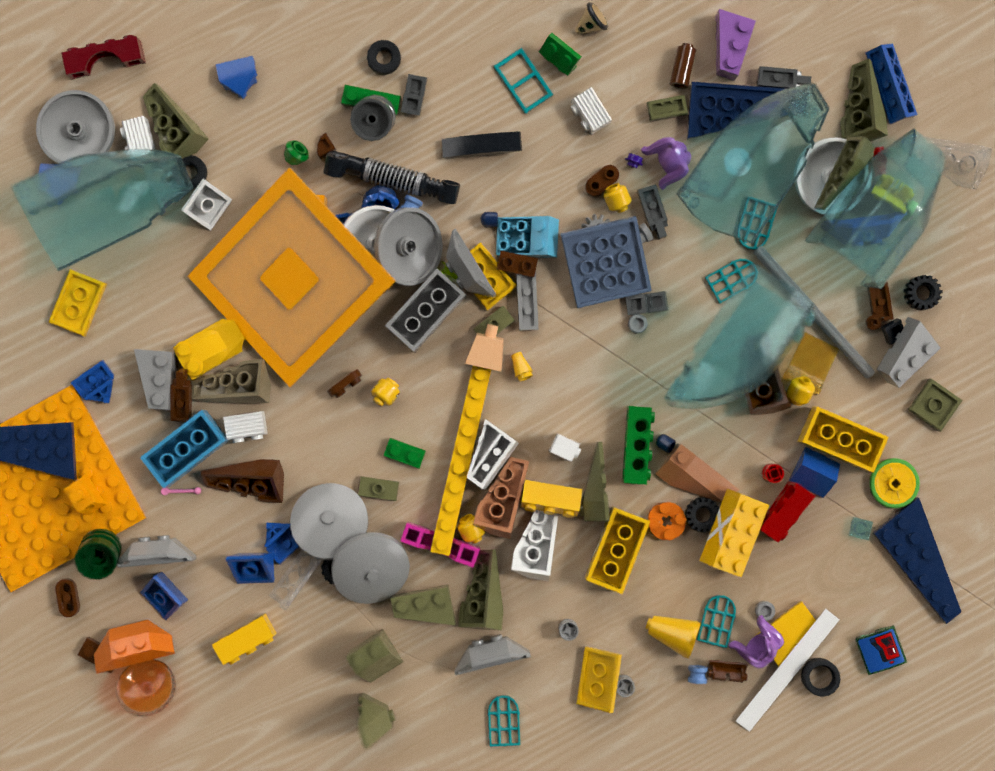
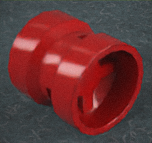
(770, 470)

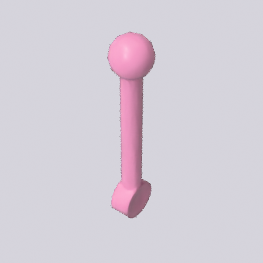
(165, 491)

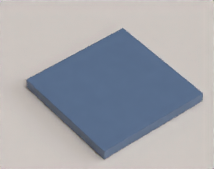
(606, 262)

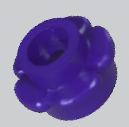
(634, 160)

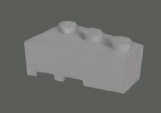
(908, 354)
(156, 373)

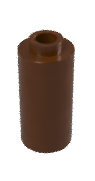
(683, 66)

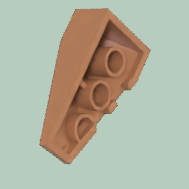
(690, 473)
(500, 505)

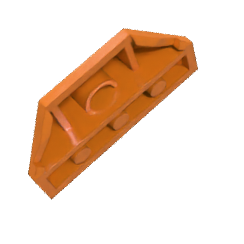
(132, 645)

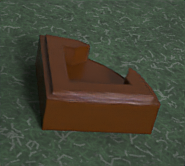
(324, 146)

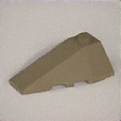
(240, 384)

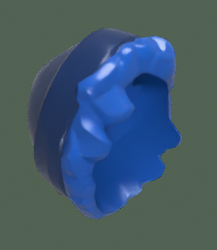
(380, 196)

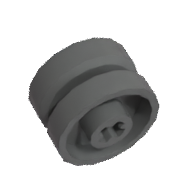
(383, 112)

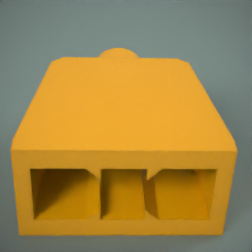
(83, 495)

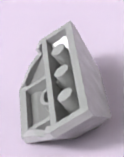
(466, 268)
(155, 552)
(490, 653)

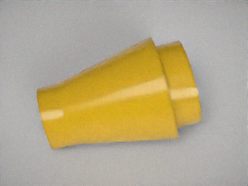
(521, 367)

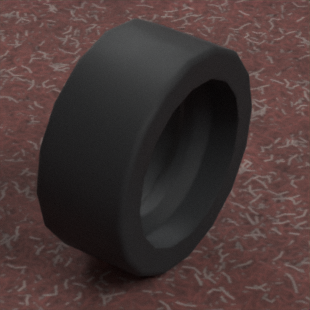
(834, 684)

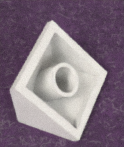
(206, 204)

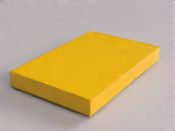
(498, 279)
(77, 302)
(792, 627)
(599, 679)

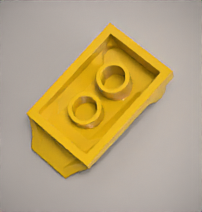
(210, 348)

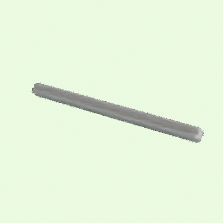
(820, 319)

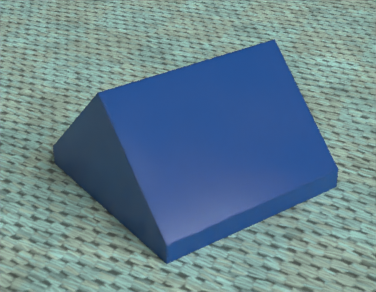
(815, 472)
(252, 567)
(163, 595)

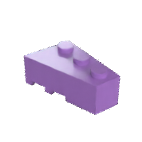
(732, 38)

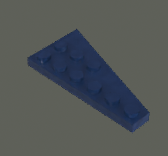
(716, 105)
(41, 447)
(914, 549)

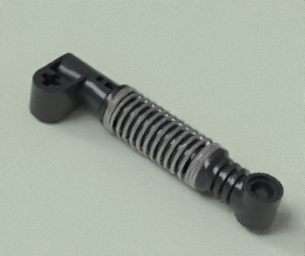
(339, 164)

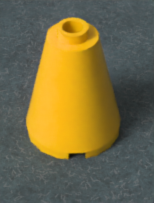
(674, 633)

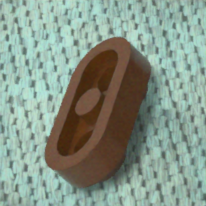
(602, 180)
(351, 379)
(65, 597)

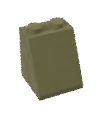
(374, 657)

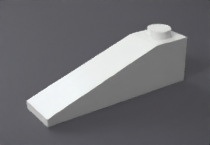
(535, 549)

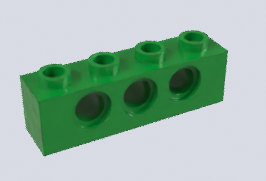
(634, 415)

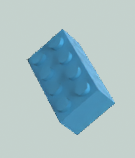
(184, 449)

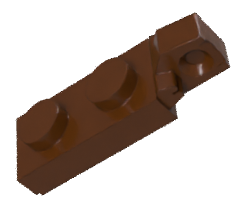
(181, 397)

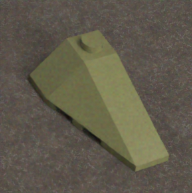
(864, 107)
(174, 127)
(852, 159)
(595, 499)
(484, 600)
(374, 719)

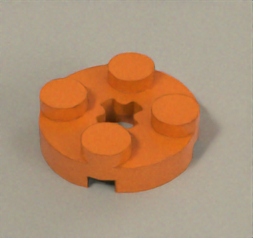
(671, 531)

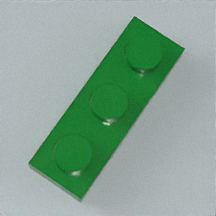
(353, 95)

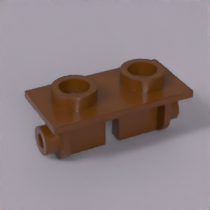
(517, 263)
(719, 669)

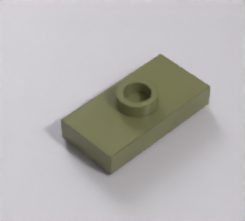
(667, 108)
(499, 318)
(378, 488)

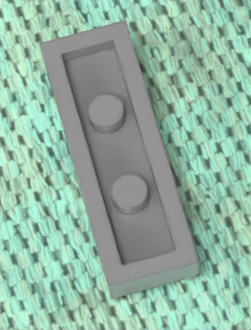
(527, 302)

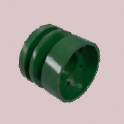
(98, 554)

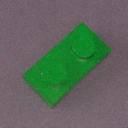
(404, 453)

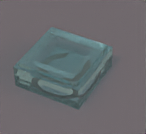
(860, 528)

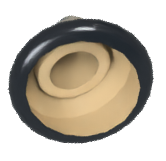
(591, 20)

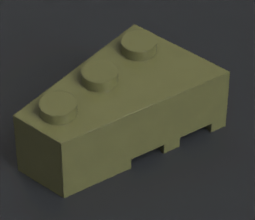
(425, 605)

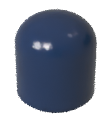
(489, 219)
(665, 443)

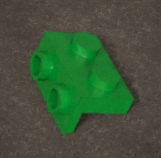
(559, 54)

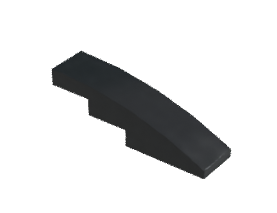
(482, 144)

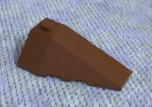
(769, 396)
(256, 478)

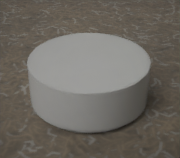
(637, 323)
(766, 609)

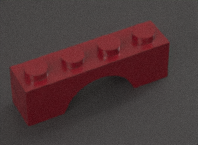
(80, 61)

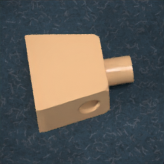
(487, 350)

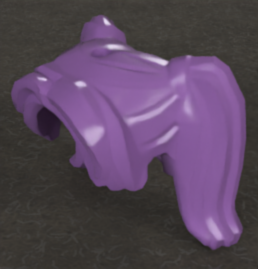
(672, 157)
(761, 648)

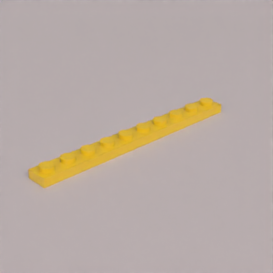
(460, 460)

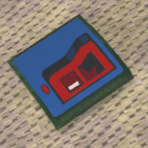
(881, 650)

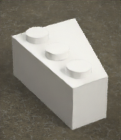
(491, 453)

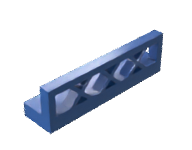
(889, 83)

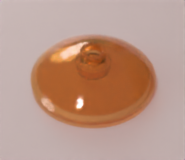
(138, 679)

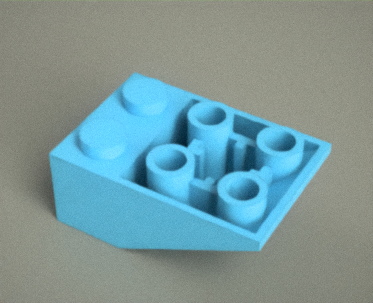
(528, 236)

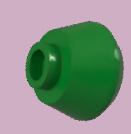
(295, 153)

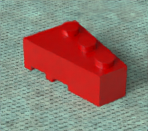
(786, 511)

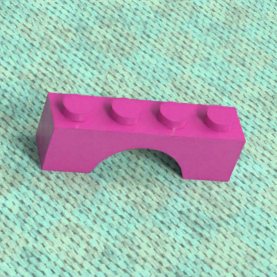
(423, 537)

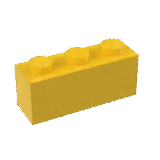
(551, 498)
(244, 640)

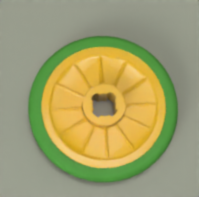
(885, 474)

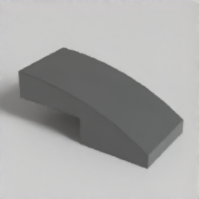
(414, 94)
(647, 303)

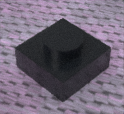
(891, 330)

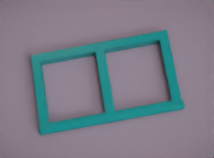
(531, 75)

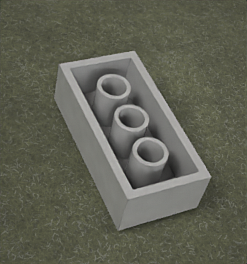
(426, 310)

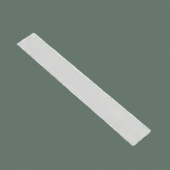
(787, 670)

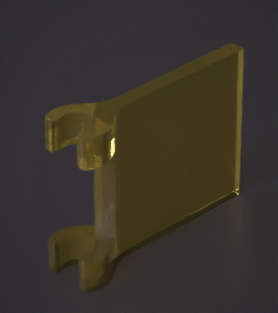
(813, 360)

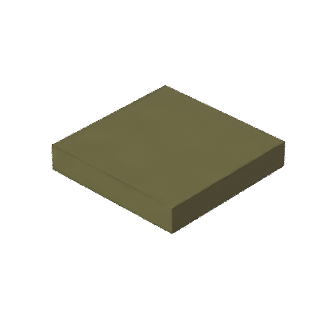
(935, 405)

